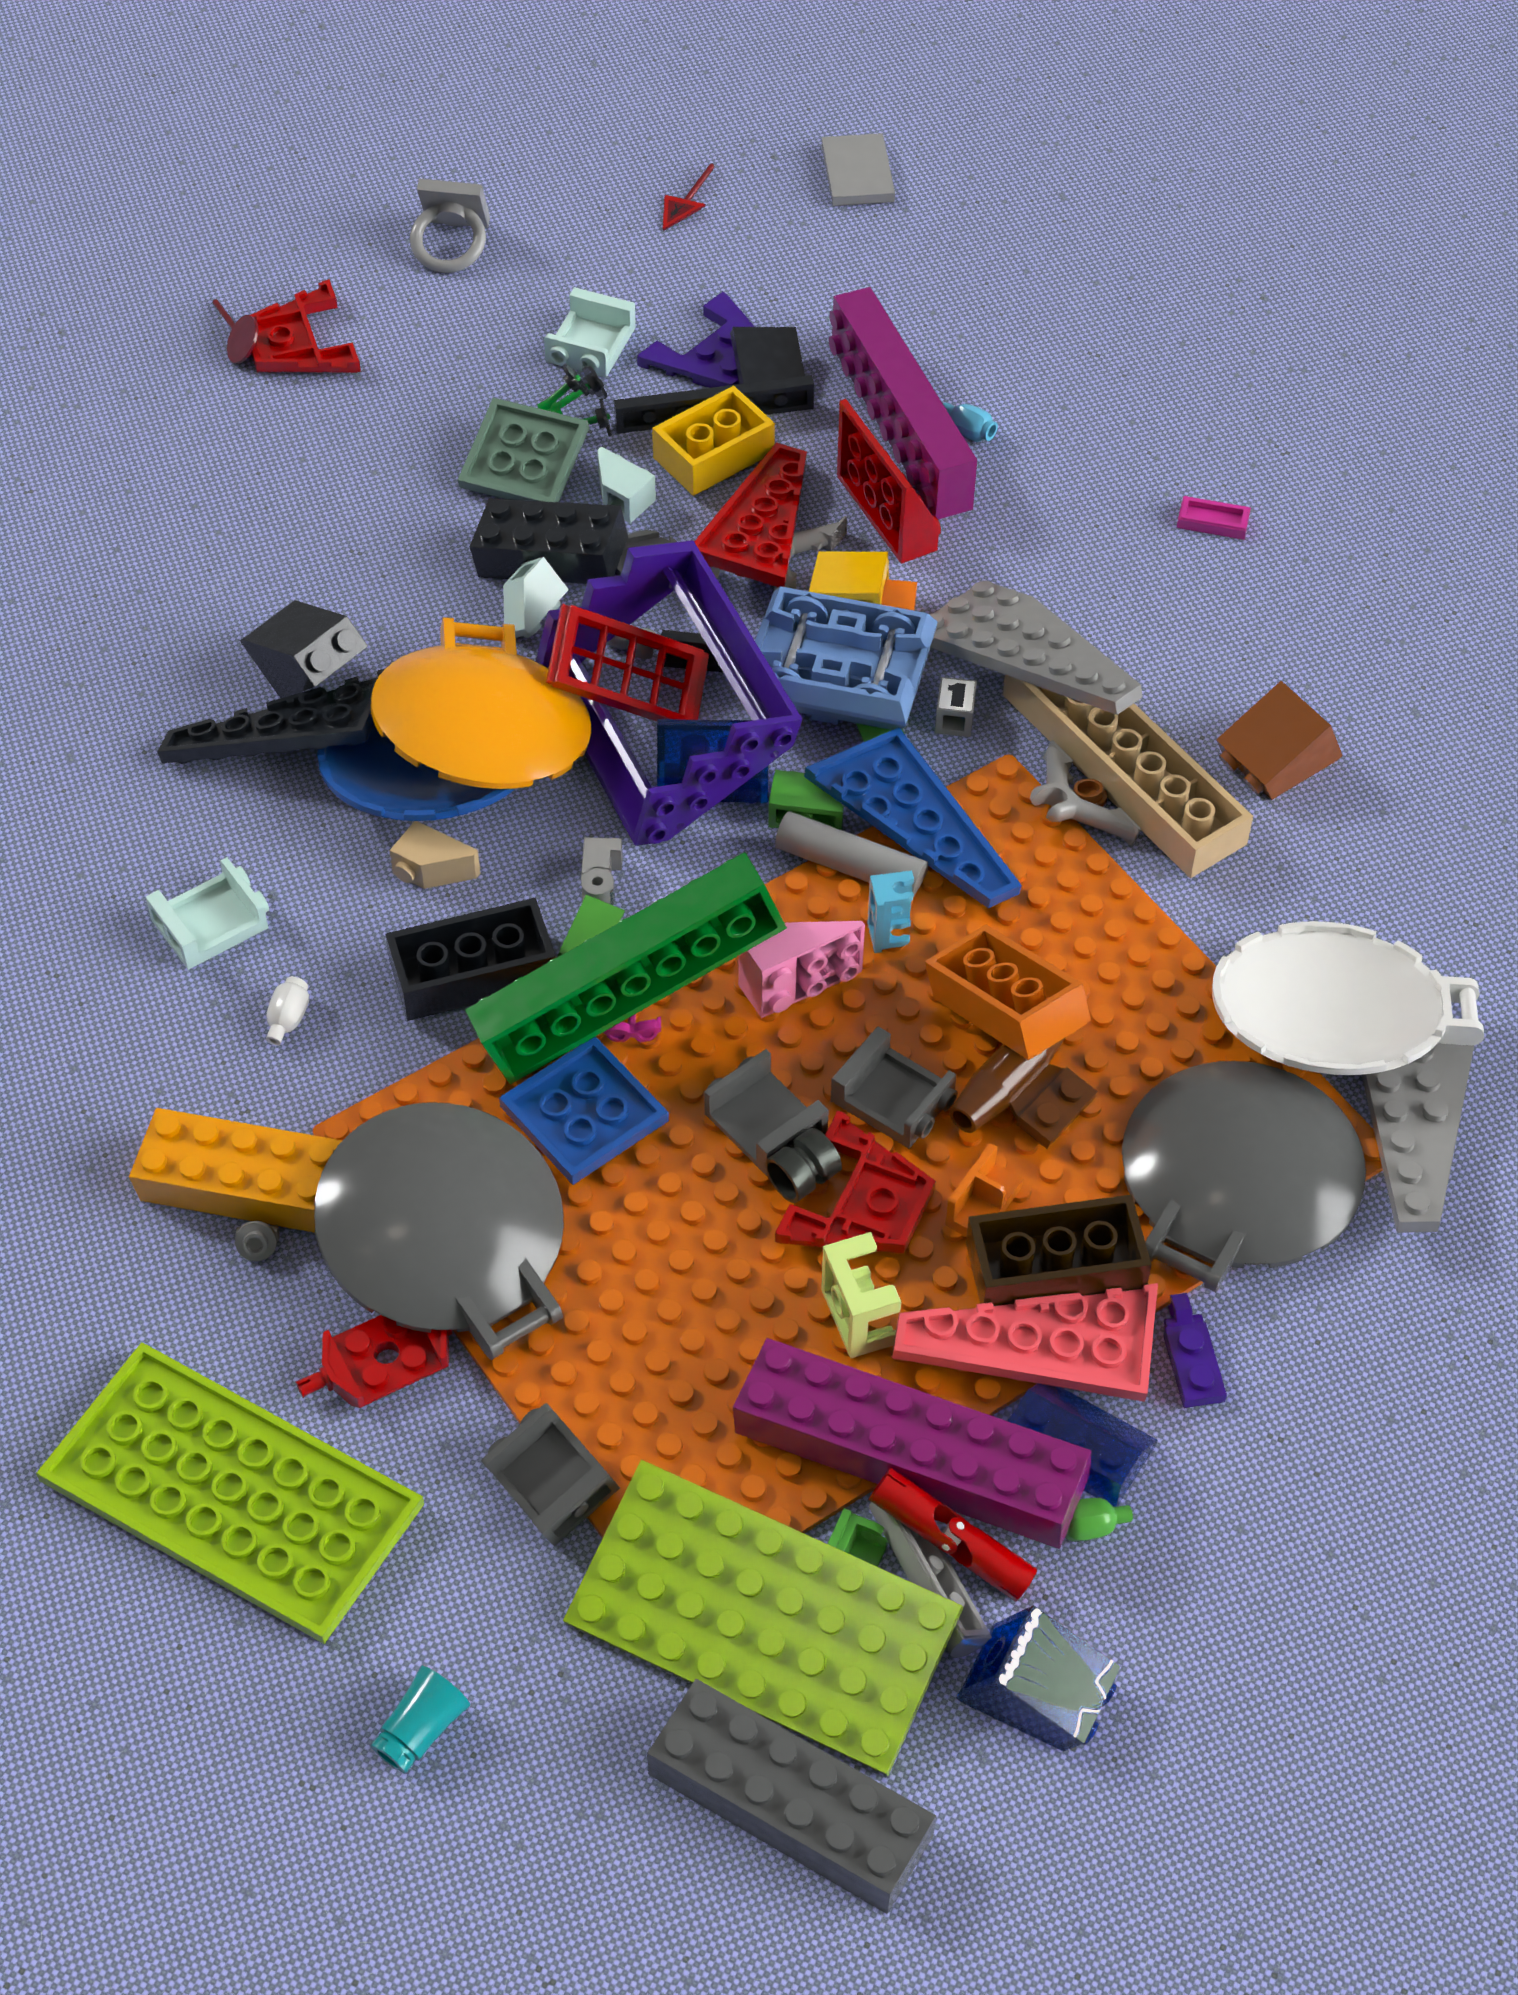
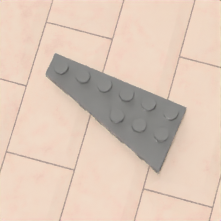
(1416, 1131)

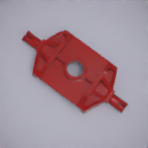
(352, 1365)

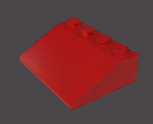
(883, 490)

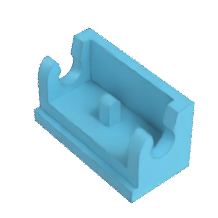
(889, 908)

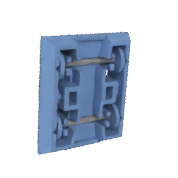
(846, 656)

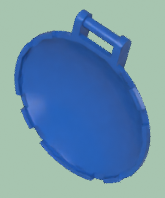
(390, 787)

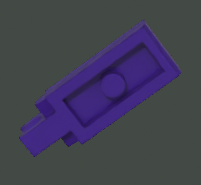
(1192, 1355)

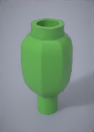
(1096, 1519)

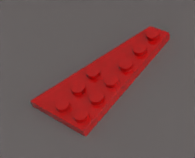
(758, 522)

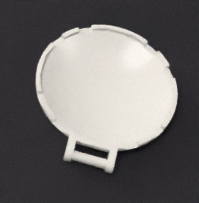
(1340, 999)

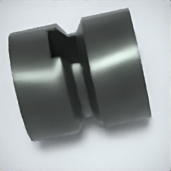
(799, 1168)

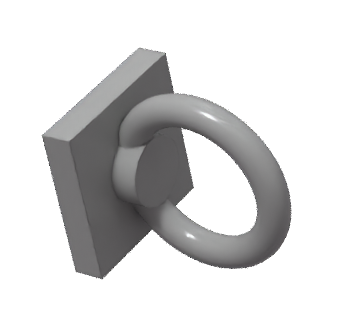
(455, 206)

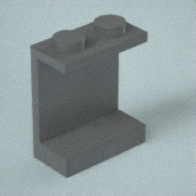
(760, 1110)

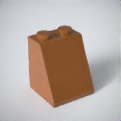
(1279, 743)

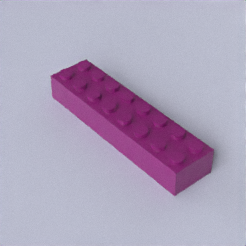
(903, 403)
(948, 1450)

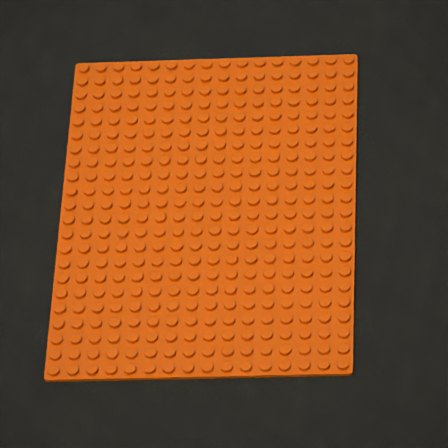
(673, 1242)

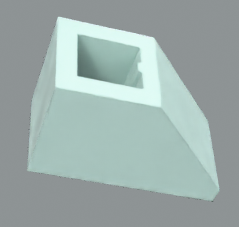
(625, 484)
(530, 596)

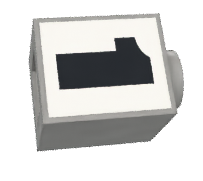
(955, 707)

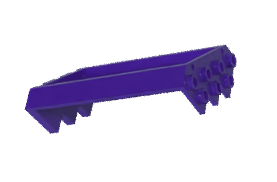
(646, 579)

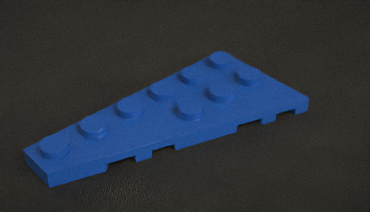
(906, 801)

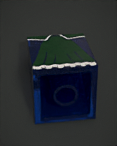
(1040, 1680)

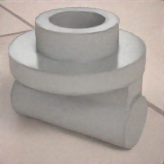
(256, 1240)

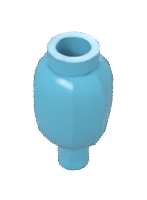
(972, 421)

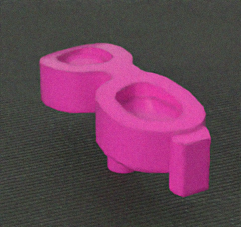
(641, 1031)

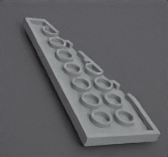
(1032, 644)

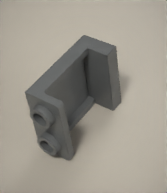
(892, 1090)
(549, 1473)

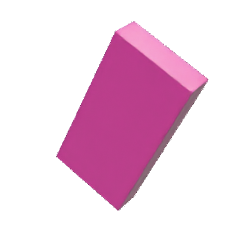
(1213, 517)

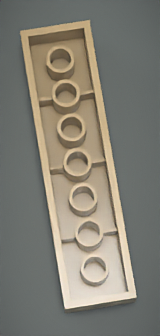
(1143, 775)

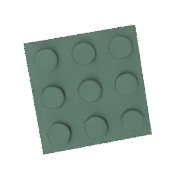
(523, 452)

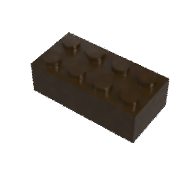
(1058, 1250)

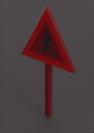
(678, 209)

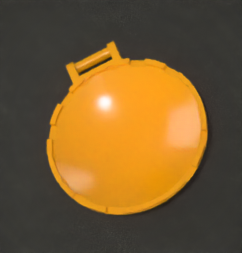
(479, 711)

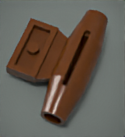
(1038, 1094)

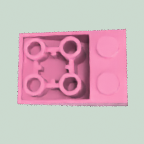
(800, 963)

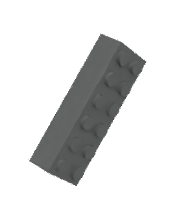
(791, 1795)

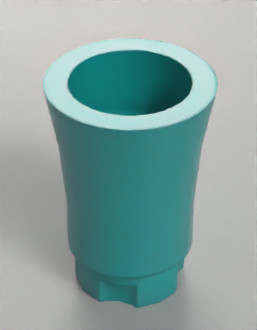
(419, 1719)

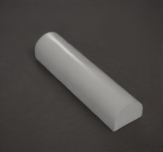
(844, 850)
(932, 1570)

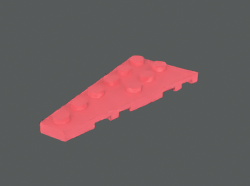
(1050, 1340)

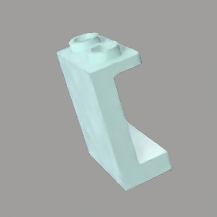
(591, 332)
(210, 915)

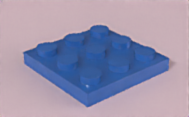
(584, 1110)

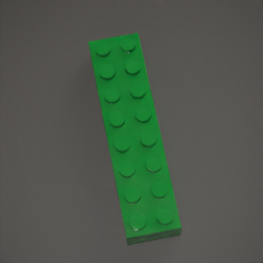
(626, 968)

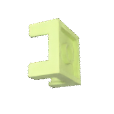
(853, 1297)

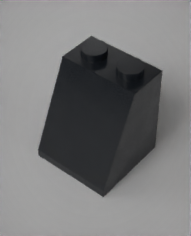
(302, 646)

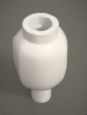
(286, 1008)

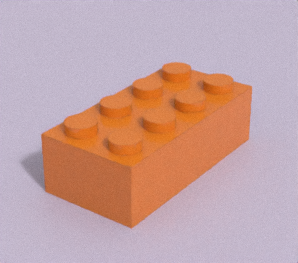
(1008, 991)

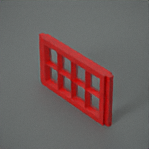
(564, 648)

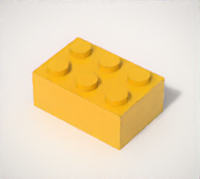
(713, 440)

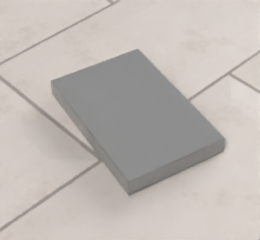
(858, 169)

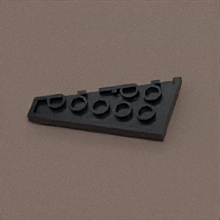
(288, 724)

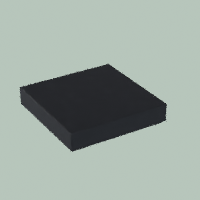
(766, 353)

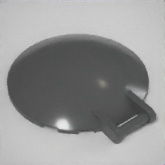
(1241, 1168)
(442, 1222)

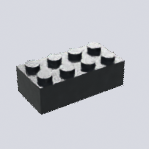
(572, 537)
(467, 956)

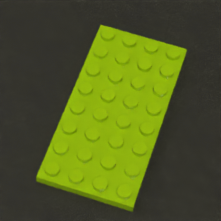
(232, 1491)
(764, 1616)

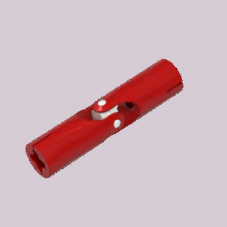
(959, 1538)

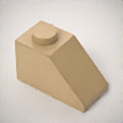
(432, 858)

